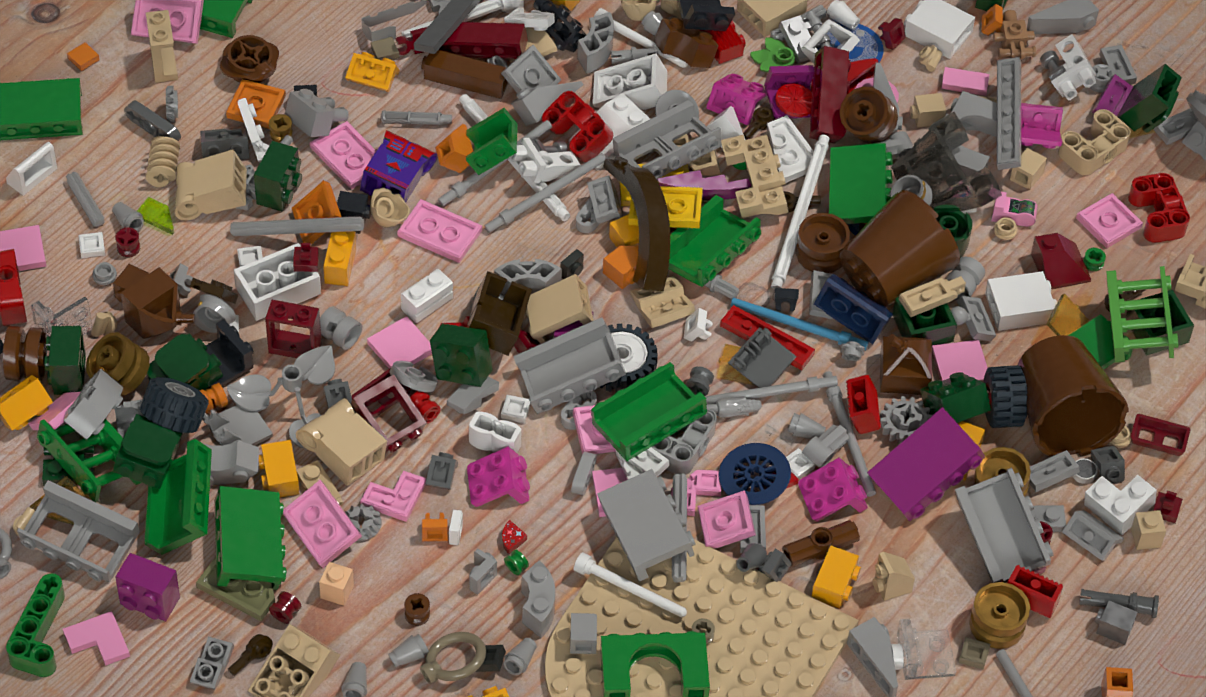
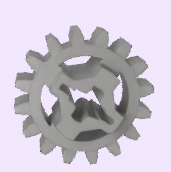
(895, 415)

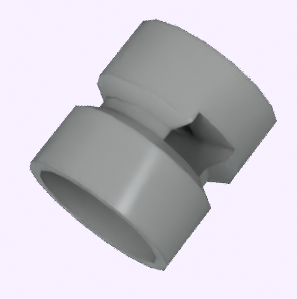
(971, 272)
(340, 328)

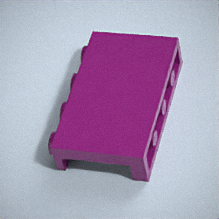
(926, 464)

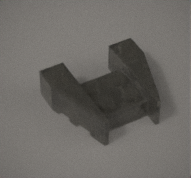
(936, 165)

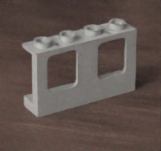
(658, 136)
(88, 520)

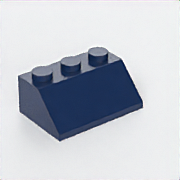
(853, 308)

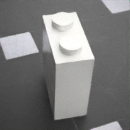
(939, 25)
(1020, 300)

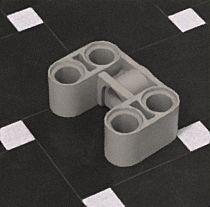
(690, 445)

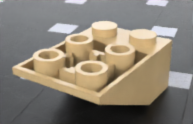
(294, 666)

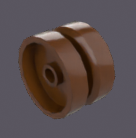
(868, 114)
(821, 241)
(24, 353)

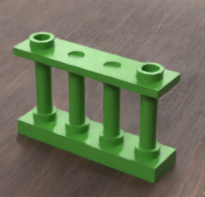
(1121, 325)

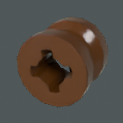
(420, 615)

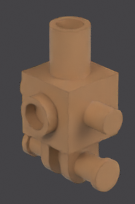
(1014, 37)

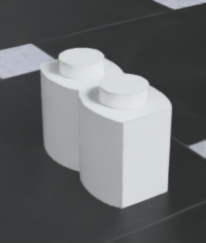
(493, 434)

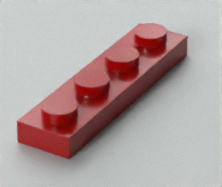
(745, 325)

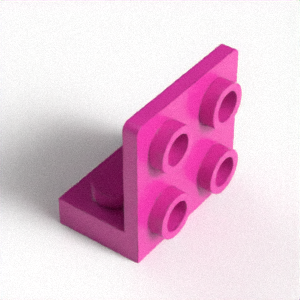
(736, 93)

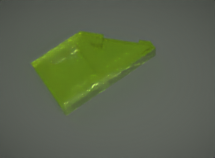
(157, 214)

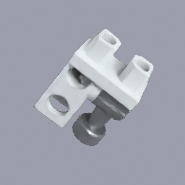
(1072, 73)
(544, 162)

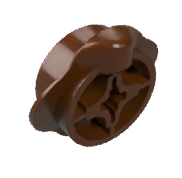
(250, 53)

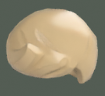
(638, 9)
(388, 208)

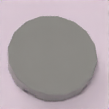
(417, 379)

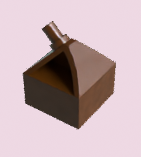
(154, 305)
(905, 364)

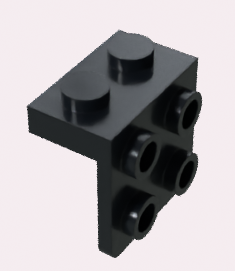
(705, 14)
(231, 351)

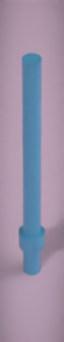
(840, 337)

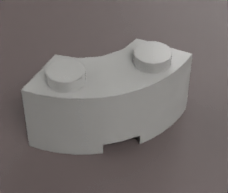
(597, 44)
(531, 274)
(94, 404)
(233, 462)
(539, 590)

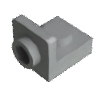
(483, 572)

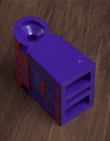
(397, 166)

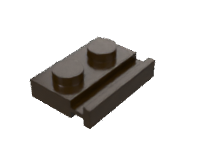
(215, 288)

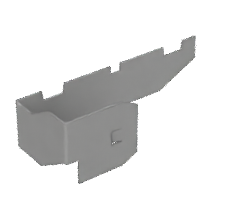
(385, 16)

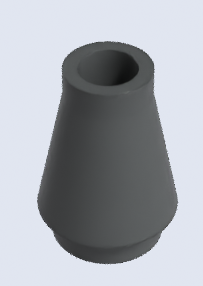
(752, 557)

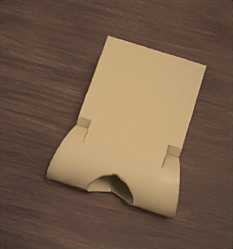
(210, 185)
(343, 442)

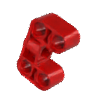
(585, 118)
(1171, 215)
(11, 297)

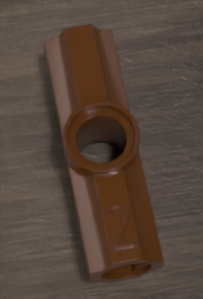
(809, 547)

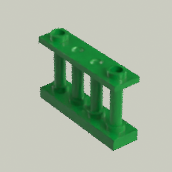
(79, 470)

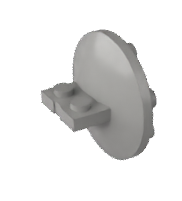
(1197, 135)

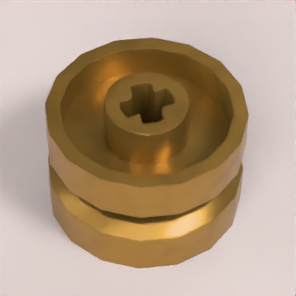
(120, 360)
(998, 461)
(999, 615)

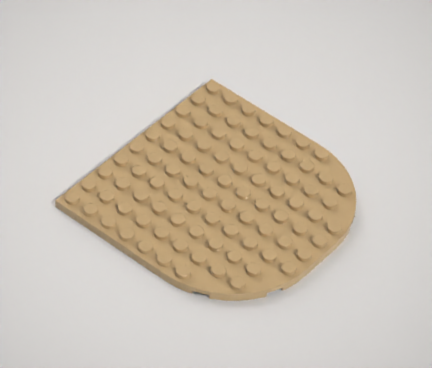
(763, 642)

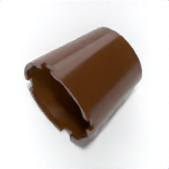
(899, 250)
(1070, 398)

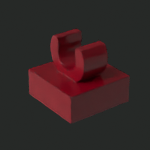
(893, 33)
(306, 258)
(1168, 505)

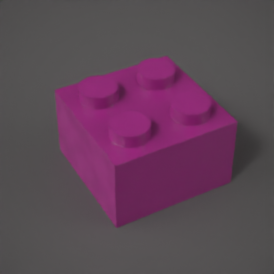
(147, 587)

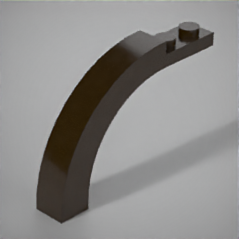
(652, 222)

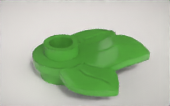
(774, 55)

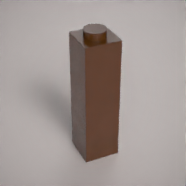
(465, 73)

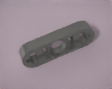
(150, 121)

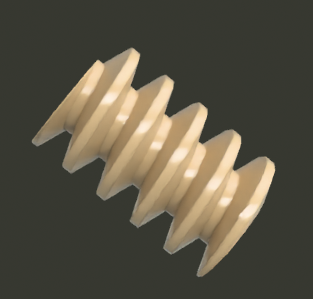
(162, 161)

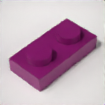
(1113, 95)

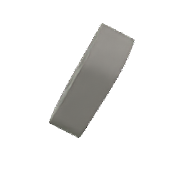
(583, 215)
(576, 402)
(583, 473)

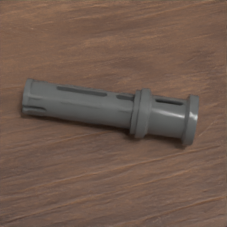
(1138, 603)

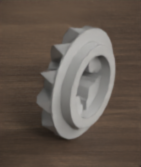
(171, 104)
(372, 520)

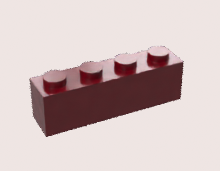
(487, 40)
(828, 93)

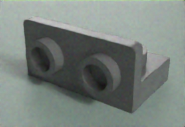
(224, 140)

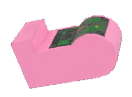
(1020, 211)

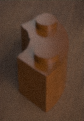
(689, 45)

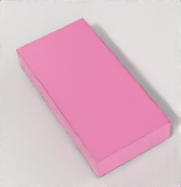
(965, 80)

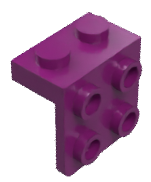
(782, 75)

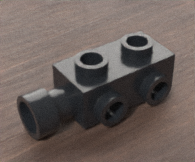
(565, 33)

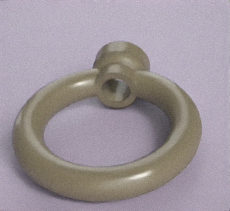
(431, 669)

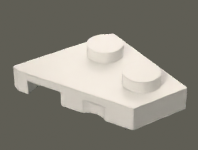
(535, 19)
(643, 462)

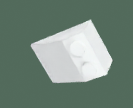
(639, 79)
(620, 116)

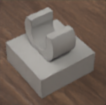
(180, 277)

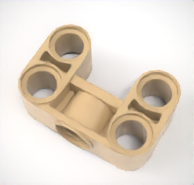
(1087, 156)

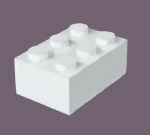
(276, 280)

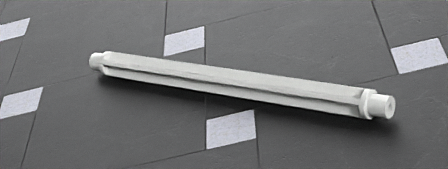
(552, 201)
(800, 212)

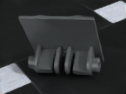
(762, 359)

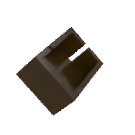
(499, 316)

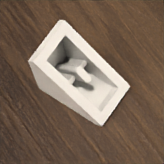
(728, 123)

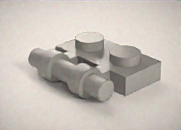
(797, 34)

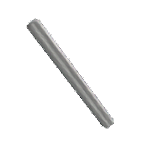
(297, 226)

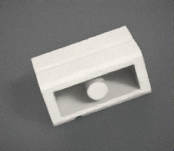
(426, 295)

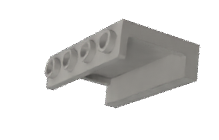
(570, 365)
(645, 521)
(1004, 526)

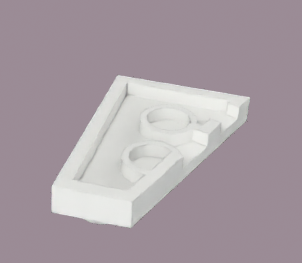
(791, 148)

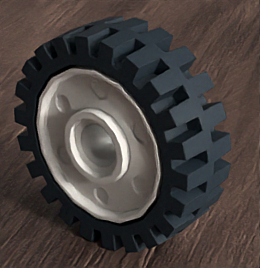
(637, 354)

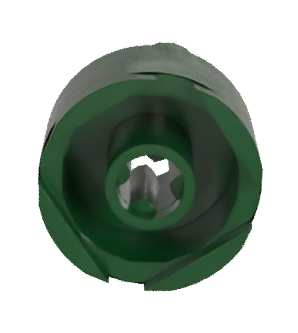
(958, 224)

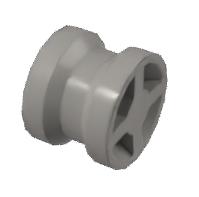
(1103, 75)

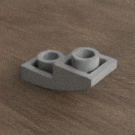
(470, 397)
(212, 663)

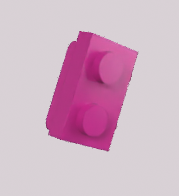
(1041, 125)
(497, 476)
(832, 489)

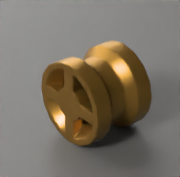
(285, 124)

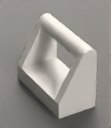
(846, 38)
(33, 169)

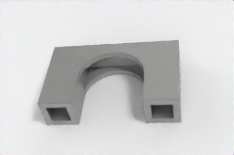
(978, 115)

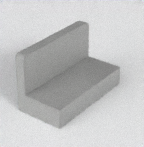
(604, 199)
(1092, 534)

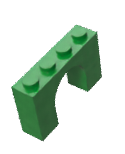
(684, 650)

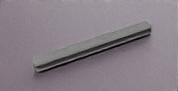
(679, 561)

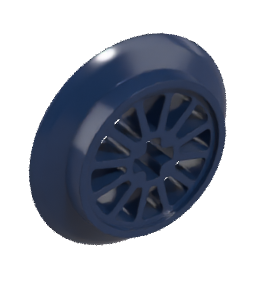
(760, 452)

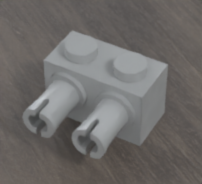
(312, 113)

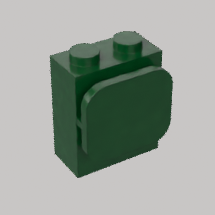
(1151, 100)
(187, 362)
(147, 452)

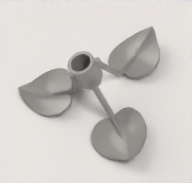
(254, 390)

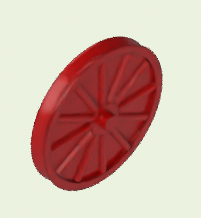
(794, 100)

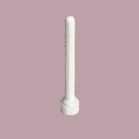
(636, 37)
(585, 565)

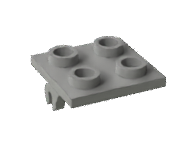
(237, 425)

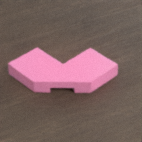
(701, 483)

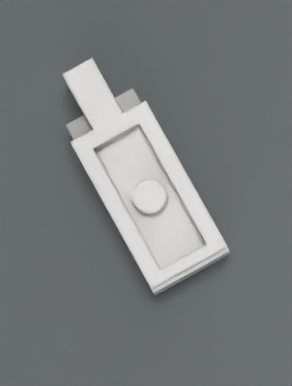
(255, 131)

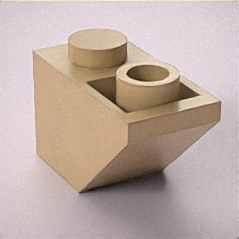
(892, 576)

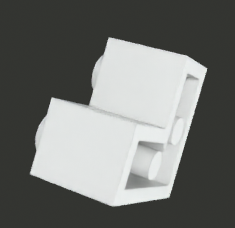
(1119, 507)

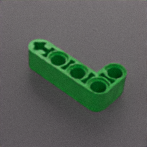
(40, 623)

